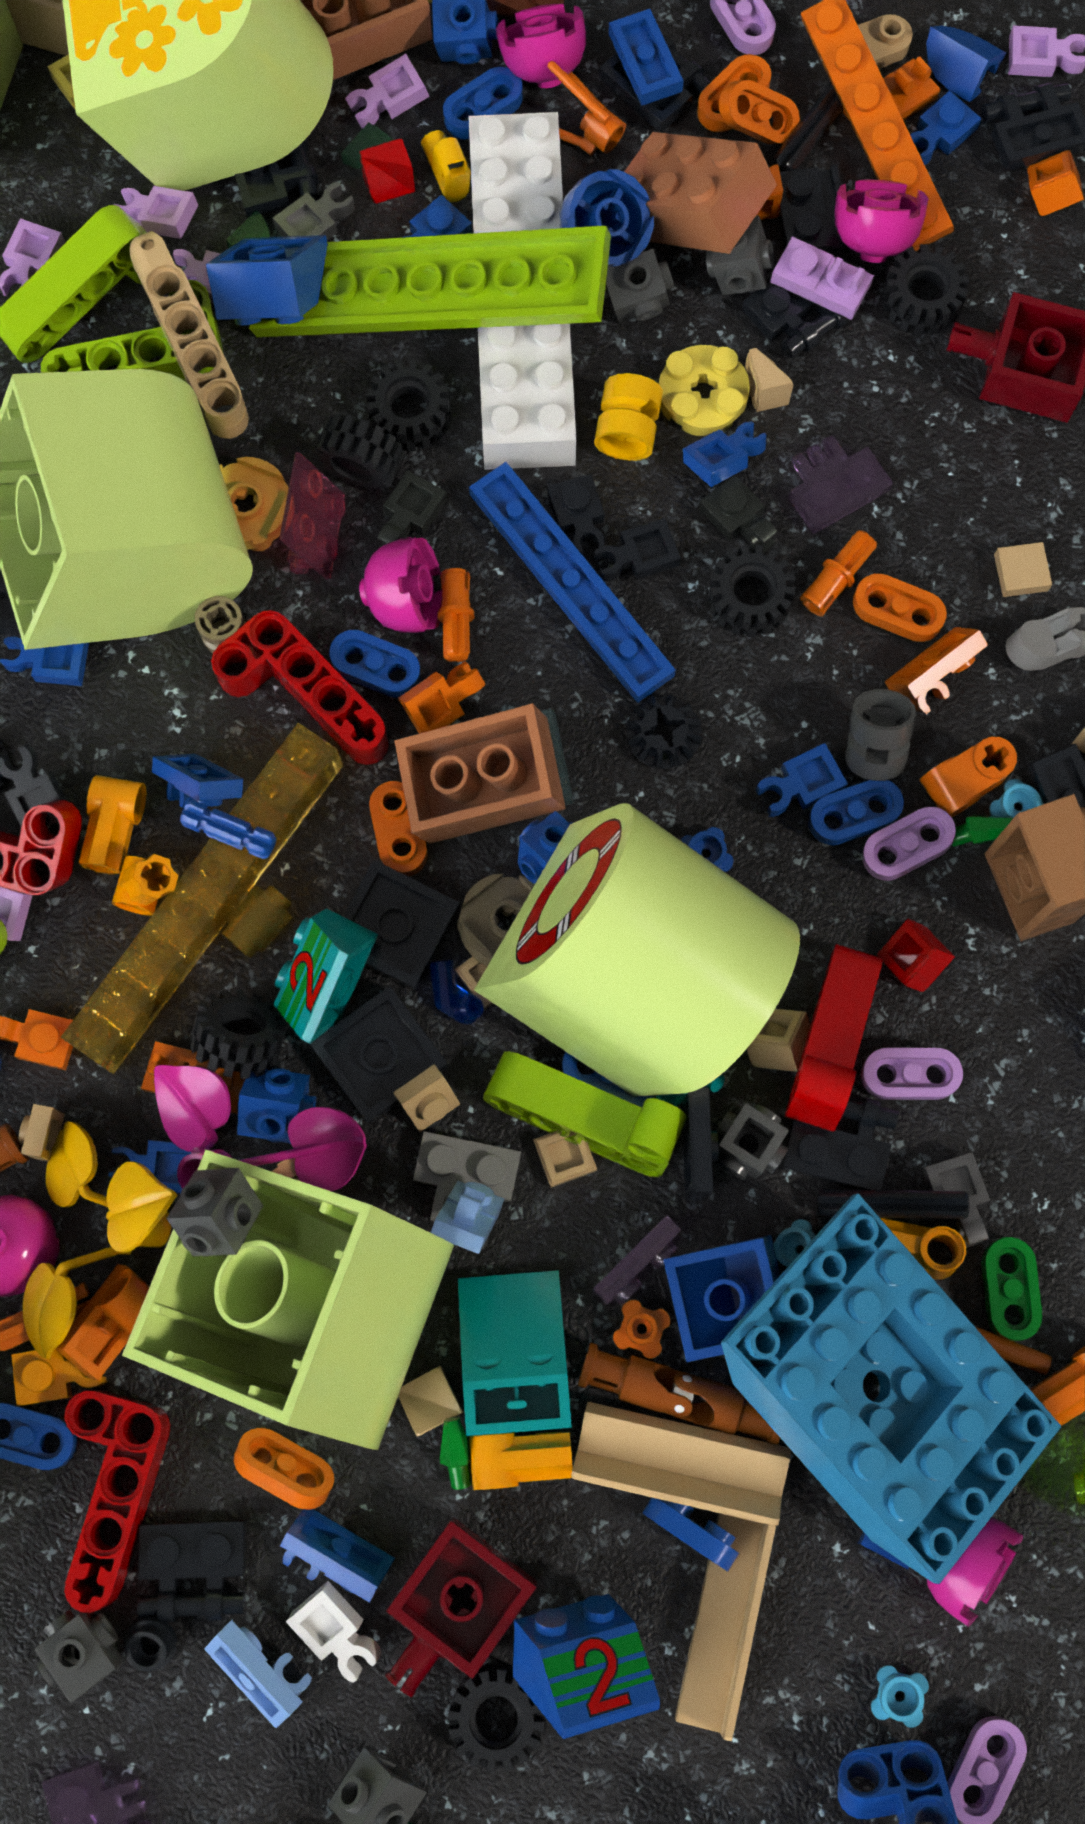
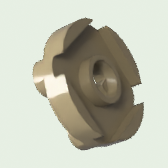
(479, 910)

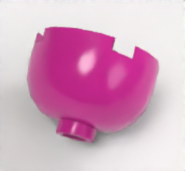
(540, 37)
(879, 218)
(401, 586)
(25, 1242)
(977, 1571)

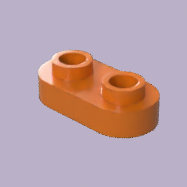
(742, 68)
(755, 110)
(900, 604)
(394, 828)
(283, 1468)

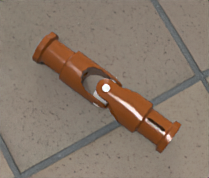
(647, 1386)

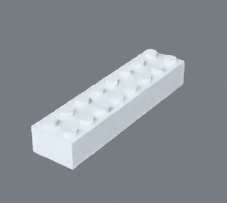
(527, 367)

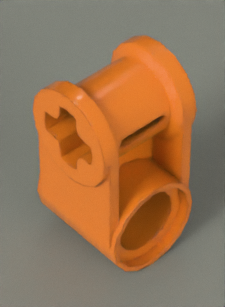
(965, 779)

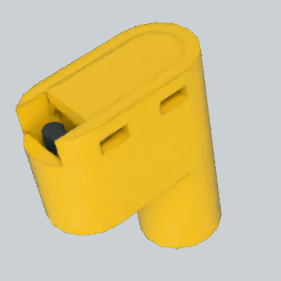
(447, 164)

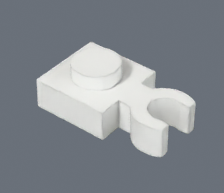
(330, 1625)

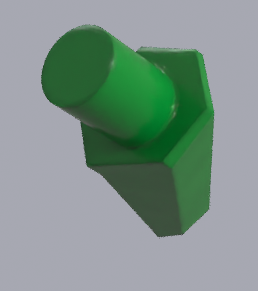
(980, 829)
(455, 1453)

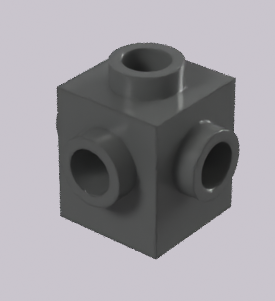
(746, 264)
(639, 287)
(761, 1126)
(215, 1212)
(64, 1666)
(376, 1792)

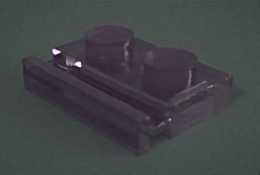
(653, 1248)

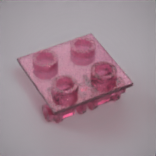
(311, 519)

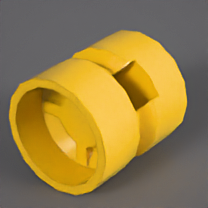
(628, 417)

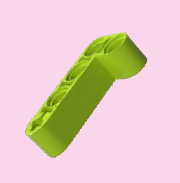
(69, 284)
(130, 349)
(610, 1125)

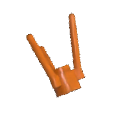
(599, 125)

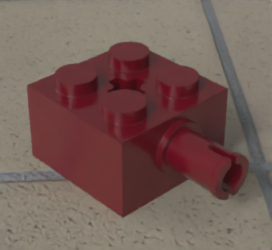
(1031, 358)
(449, 1632)

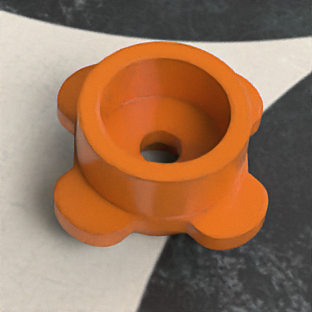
(655, 1323)

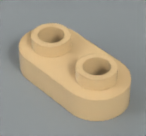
(884, 47)

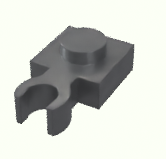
(314, 217)

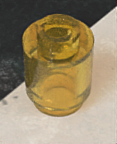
(257, 920)

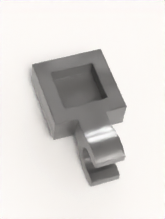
(962, 1175)

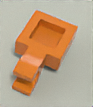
(436, 700)
(38, 1038)

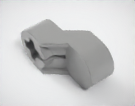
(1034, 644)

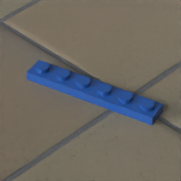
(572, 582)

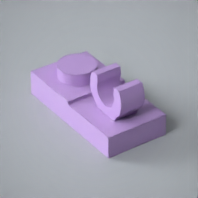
(821, 278)

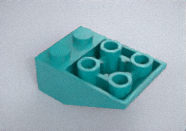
(513, 1353)

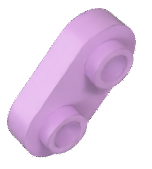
(744, 19)
(906, 843)
(909, 1073)
(991, 1772)

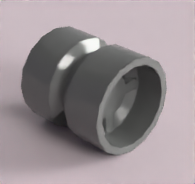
(880, 734)

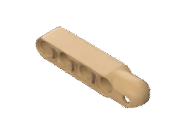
(194, 350)

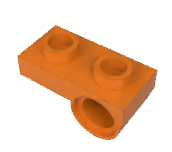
(105, 1323)

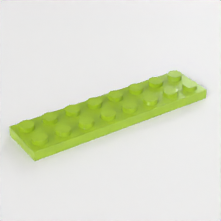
(457, 282)

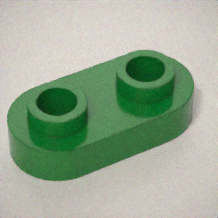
(1014, 1289)

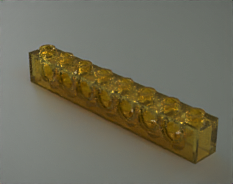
(201, 903)

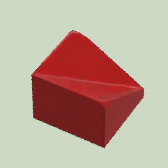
(387, 171)
(915, 955)

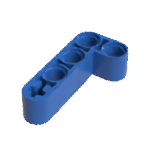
(893, 1791)

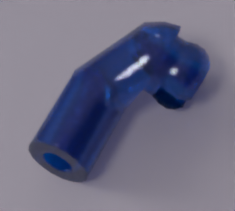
(451, 998)

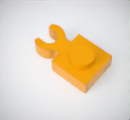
(46, 1379)

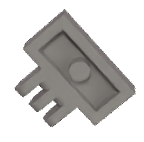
(450, 1159)

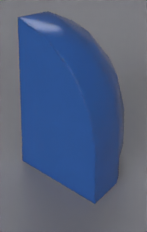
(961, 60)

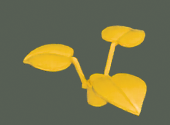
(135, 1218)

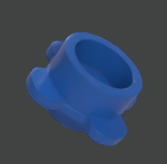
(713, 842)

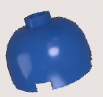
(612, 201)

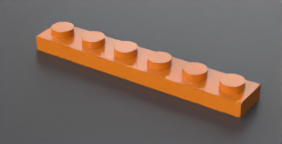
(873, 109)

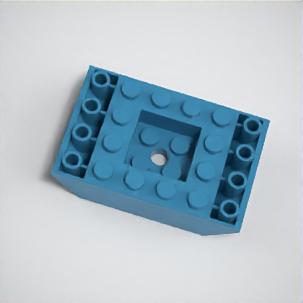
(950, 1415)

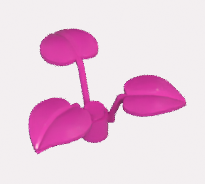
(197, 1102)

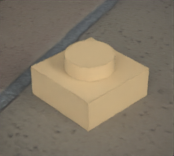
(427, 1098)
(40, 1131)

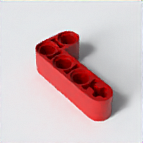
(311, 692)
(36, 843)
(834, 1038)
(107, 1498)

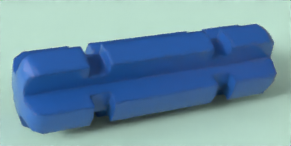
(228, 829)

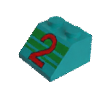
(322, 973)

